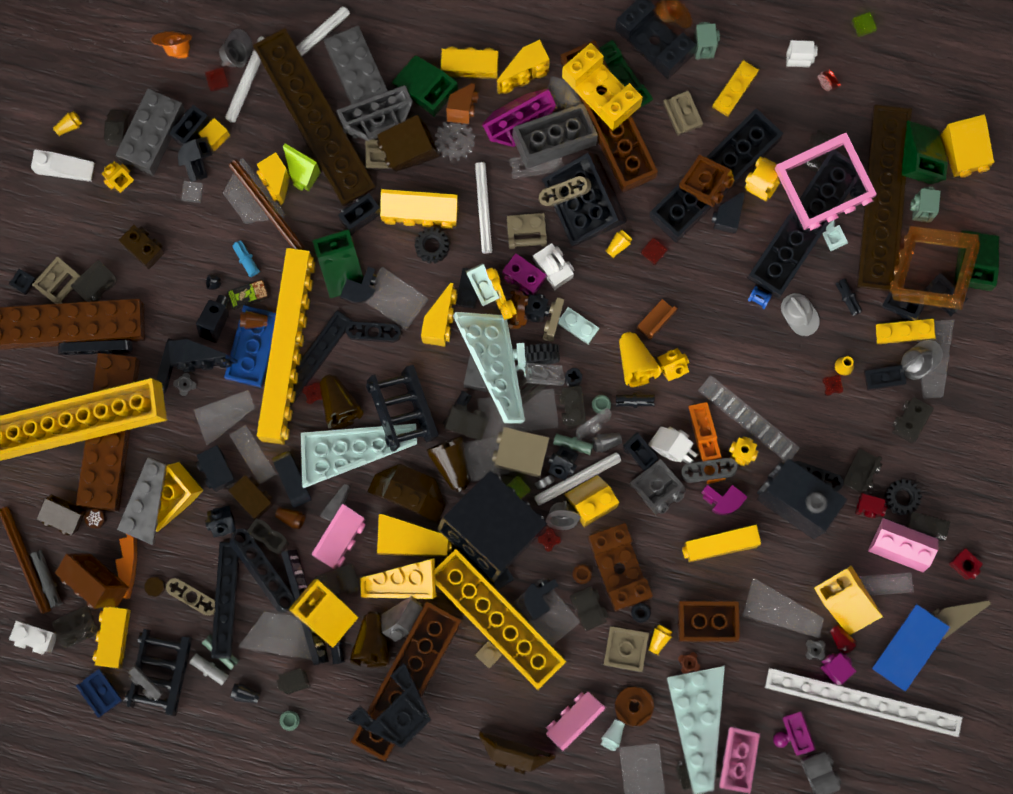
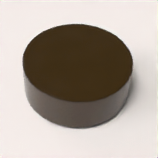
(154, 586)

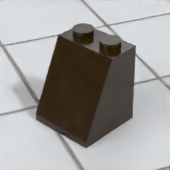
(407, 144)

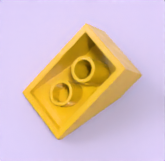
(177, 494)

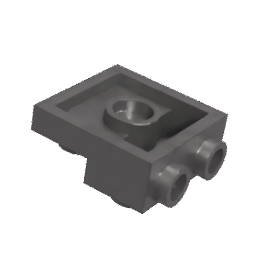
(658, 487)

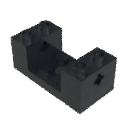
(640, 24)

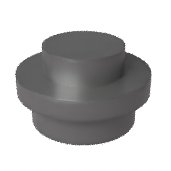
(816, 502)

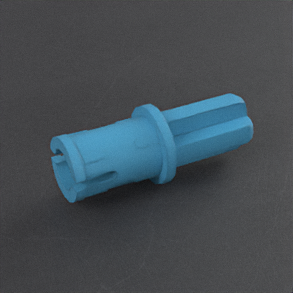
(245, 258)

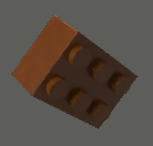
(91, 580)
(708, 621)

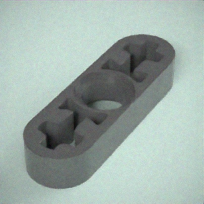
(714, 463)

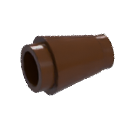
(252, 320)
(292, 518)

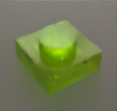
(864, 24)
(519, 486)

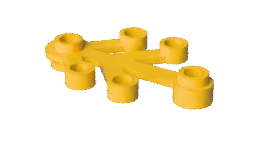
(506, 307)

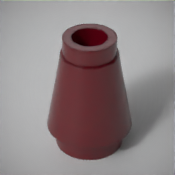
(843, 640)

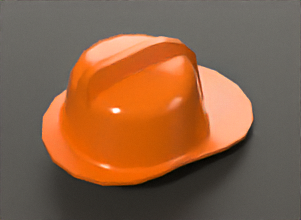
(174, 43)

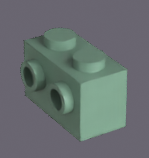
(706, 40)
(925, 205)

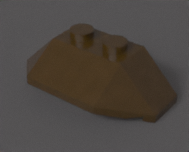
(409, 490)
(514, 754)

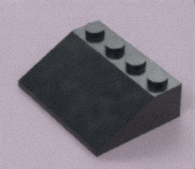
(591, 212)

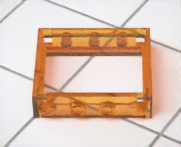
(938, 237)

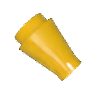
(68, 123)
(619, 243)
(841, 368)
(659, 639)

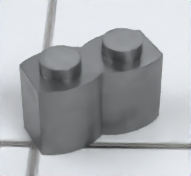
(820, 773)

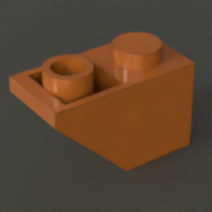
(461, 105)

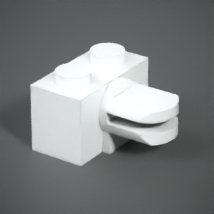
(553, 265)
(673, 445)

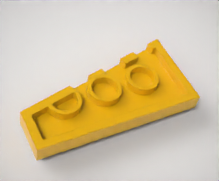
(402, 582)

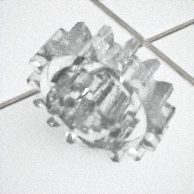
(447, 138)

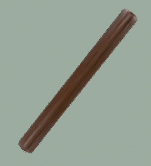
(266, 206)
(24, 560)

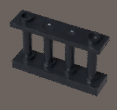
(415, 395)
(178, 666)

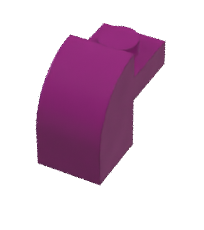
(728, 503)

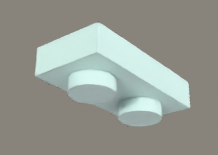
(482, 284)
(578, 325)

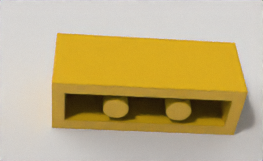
(470, 62)
(112, 637)

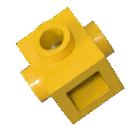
(117, 176)
(673, 364)
(740, 457)

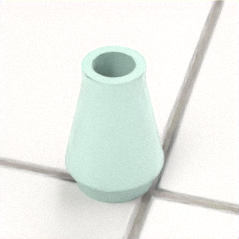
(613, 735)

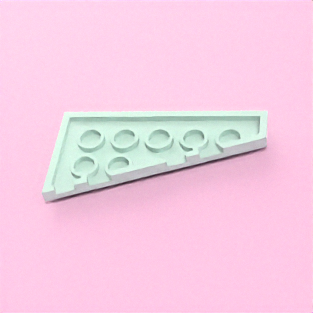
(492, 351)
(338, 451)
(697, 712)

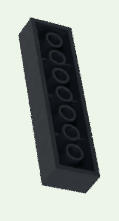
(738, 152)
(792, 242)

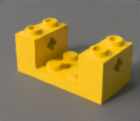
(588, 73)

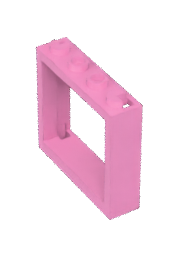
(813, 223)

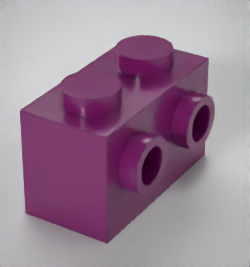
(523, 275)
(837, 668)

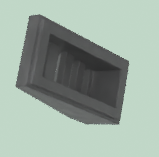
(335, 504)

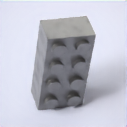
(355, 65)
(149, 132)
(555, 136)

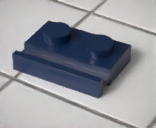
(99, 693)

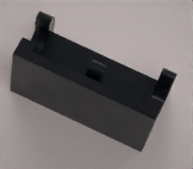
(943, 286)

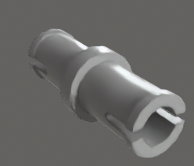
(209, 669)

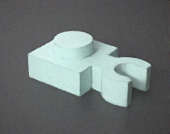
(834, 236)

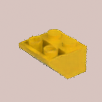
(275, 175)

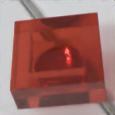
(216, 79)
(828, 81)
(654, 251)

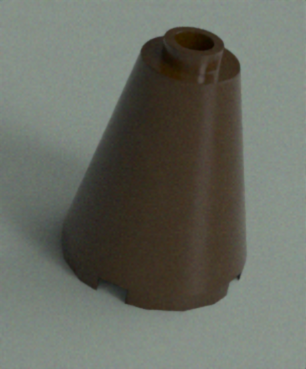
(338, 403)
(451, 462)
(370, 643)

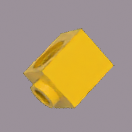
(215, 134)

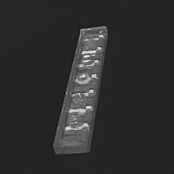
(748, 418)

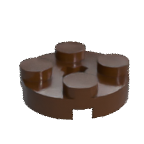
(520, 302)
(635, 695)

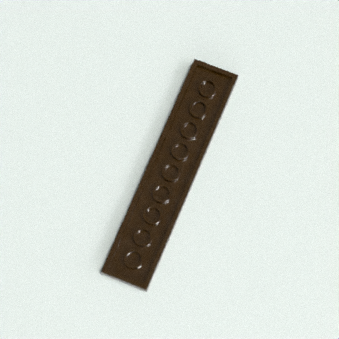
(314, 117)
(884, 215)

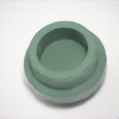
(600, 403)
(289, 720)

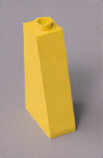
(407, 539)
(722, 544)

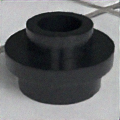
(645, 608)

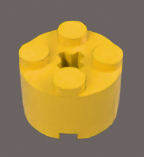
(763, 180)

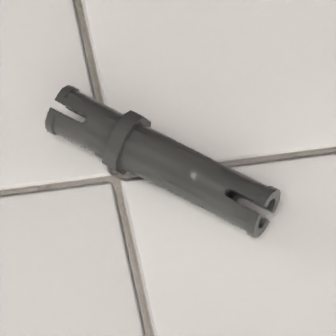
(48, 584)

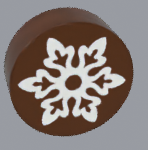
(94, 518)

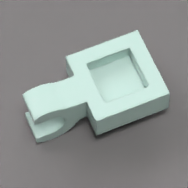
(519, 354)

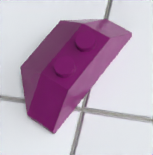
(520, 111)

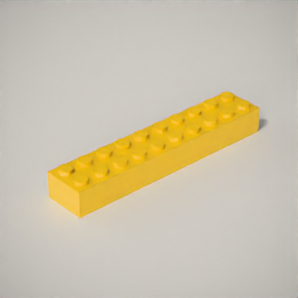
(285, 346)
(81, 418)

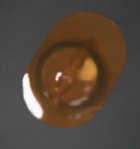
(673, 11)

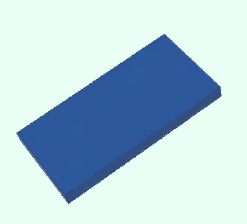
(252, 351)
(911, 647)

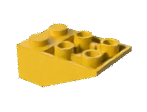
(528, 64)
(437, 320)
(848, 600)
(323, 612)

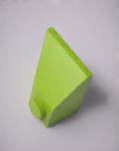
(302, 168)

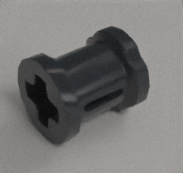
(569, 373)

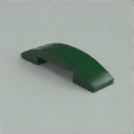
(622, 71)

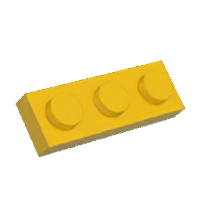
(735, 88)
(905, 331)

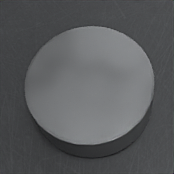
(544, 482)

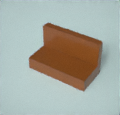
(656, 319)

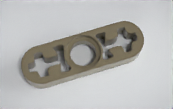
(556, 189)
(182, 585)

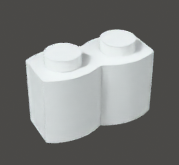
(801, 53)

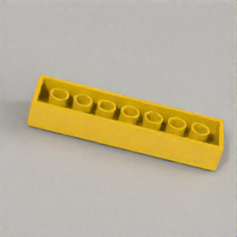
(497, 620)

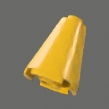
(637, 361)

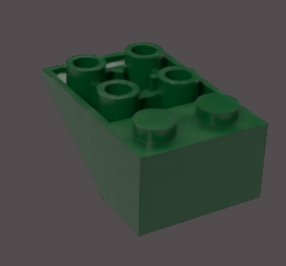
(426, 84)
(924, 154)
(338, 261)
(986, 264)

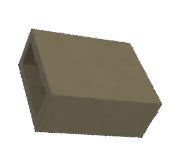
(520, 452)

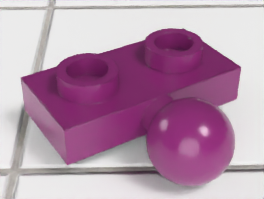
(797, 733)

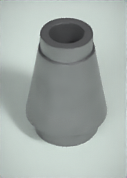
(604, 442)

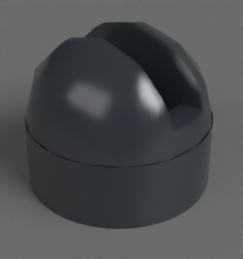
(212, 282)

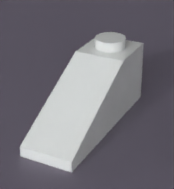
(61, 165)

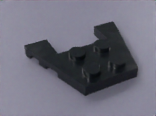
(402, 718)

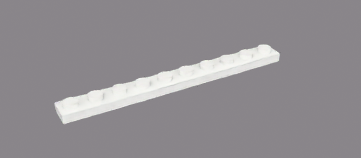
(863, 702)

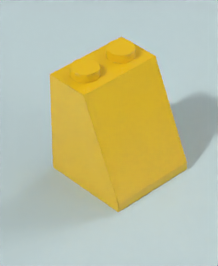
(968, 146)
(592, 500)

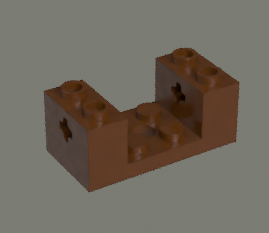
(615, 547)

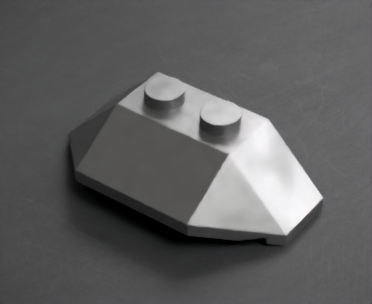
(376, 113)

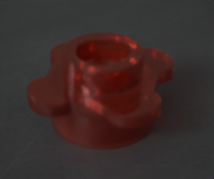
(836, 380)
(308, 392)
(554, 540)

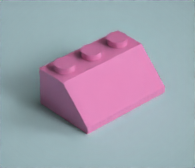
(339, 537)
(904, 545)
(574, 720)
(739, 760)

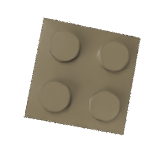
(626, 649)

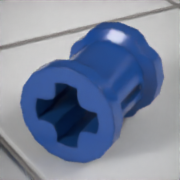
(754, 298)

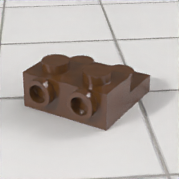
(707, 180)

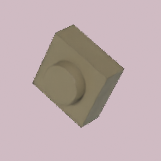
(488, 654)

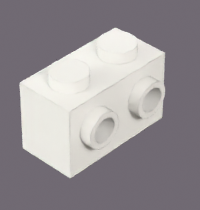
(32, 636)

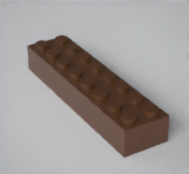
(622, 146)
(71, 322)
(106, 455)
(421, 655)

